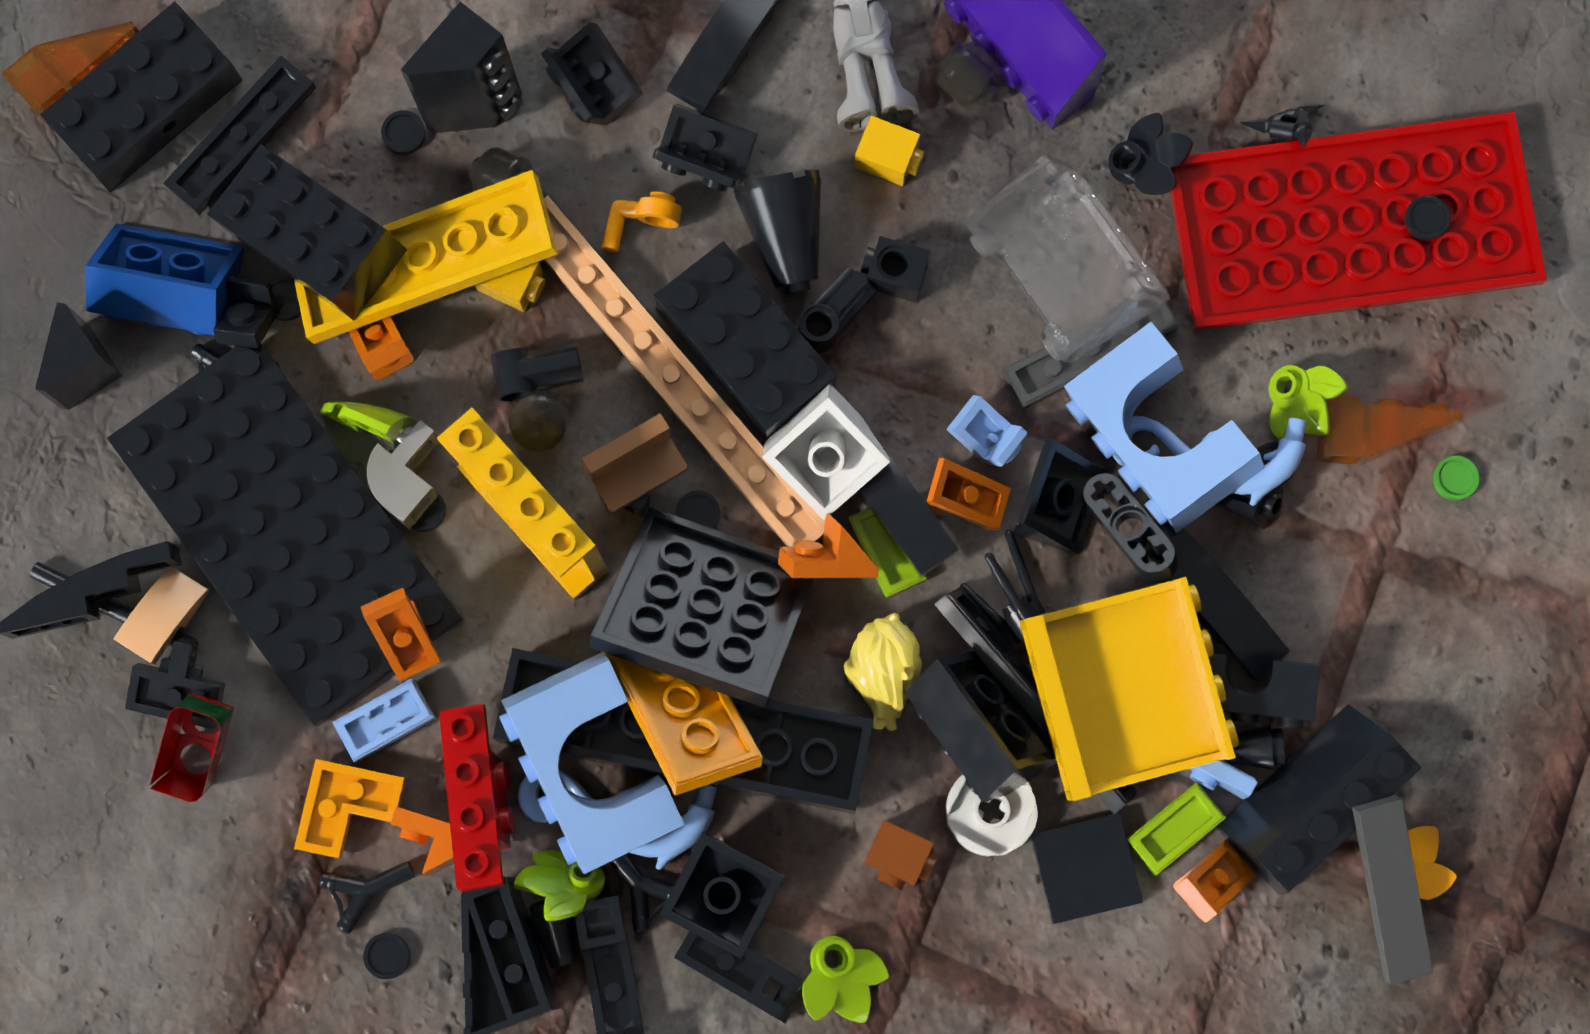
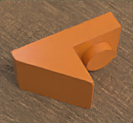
(381, 347)
(967, 495)
(835, 558)
(401, 634)
(418, 829)
(1214, 881)

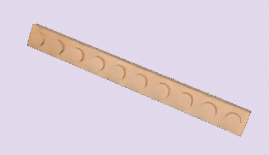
(678, 383)

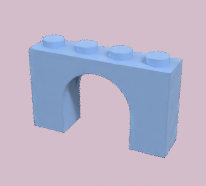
(1177, 485)
(592, 828)

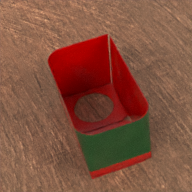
(177, 780)

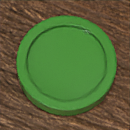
(1455, 478)

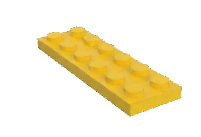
(447, 252)

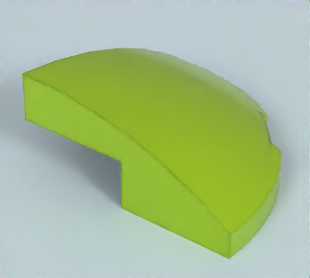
(372, 418)

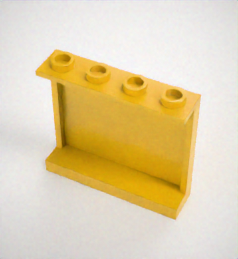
(524, 504)
(1128, 688)

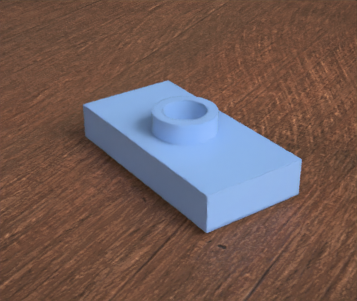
(384, 720)
(1224, 776)

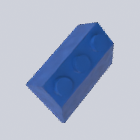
(161, 278)

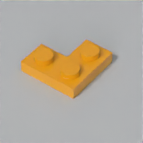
(335, 795)

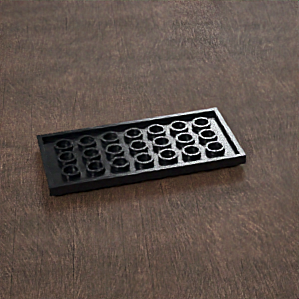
(279, 525)

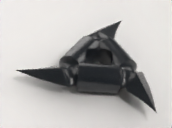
(1288, 124)

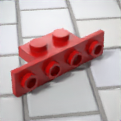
(475, 798)

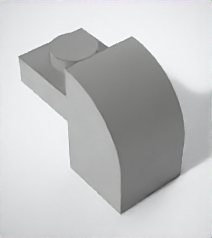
(393, 475)

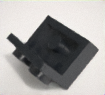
(592, 76)
(705, 148)

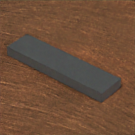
(1042, 376)
(1392, 889)

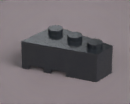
(501, 962)

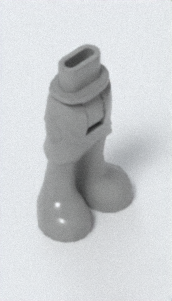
(862, 34)

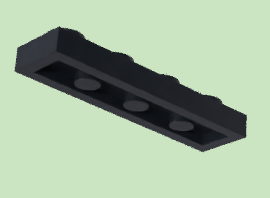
(239, 134)

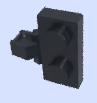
(162, 688)

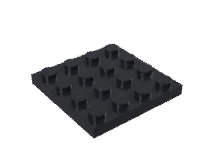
(702, 608)

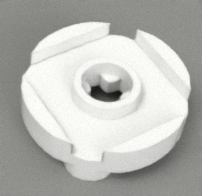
(998, 836)

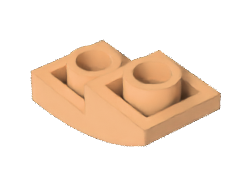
(160, 614)

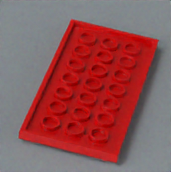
(1325, 229)

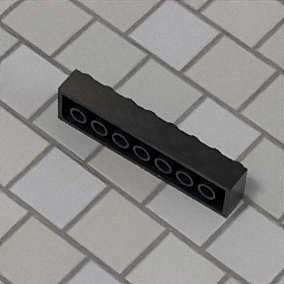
(806, 751)

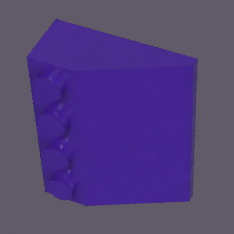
(1038, 51)

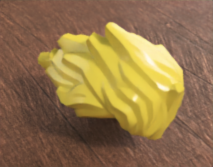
(883, 667)

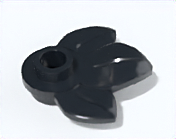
(1155, 156)

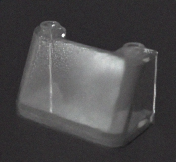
(1067, 257)

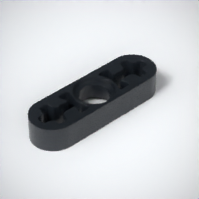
(1130, 545)

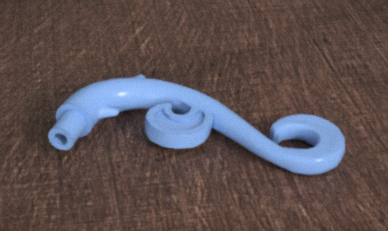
(1279, 468)
(665, 847)

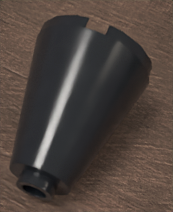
(785, 226)

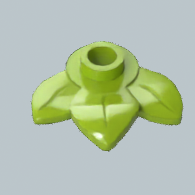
(1305, 399)
(560, 883)
(846, 985)

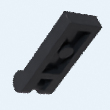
(742, 976)

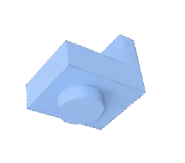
(987, 432)

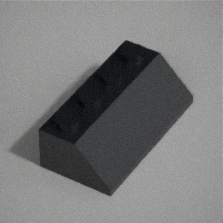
(463, 75)
(1309, 801)

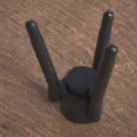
(1019, 607)

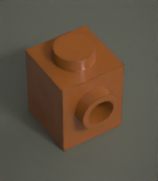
(900, 856)

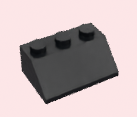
(980, 725)

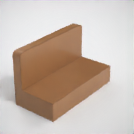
(634, 464)

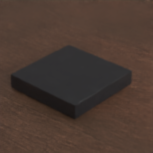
(1086, 868)

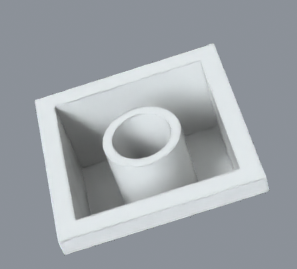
(825, 452)

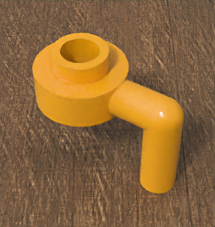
(655, 210)

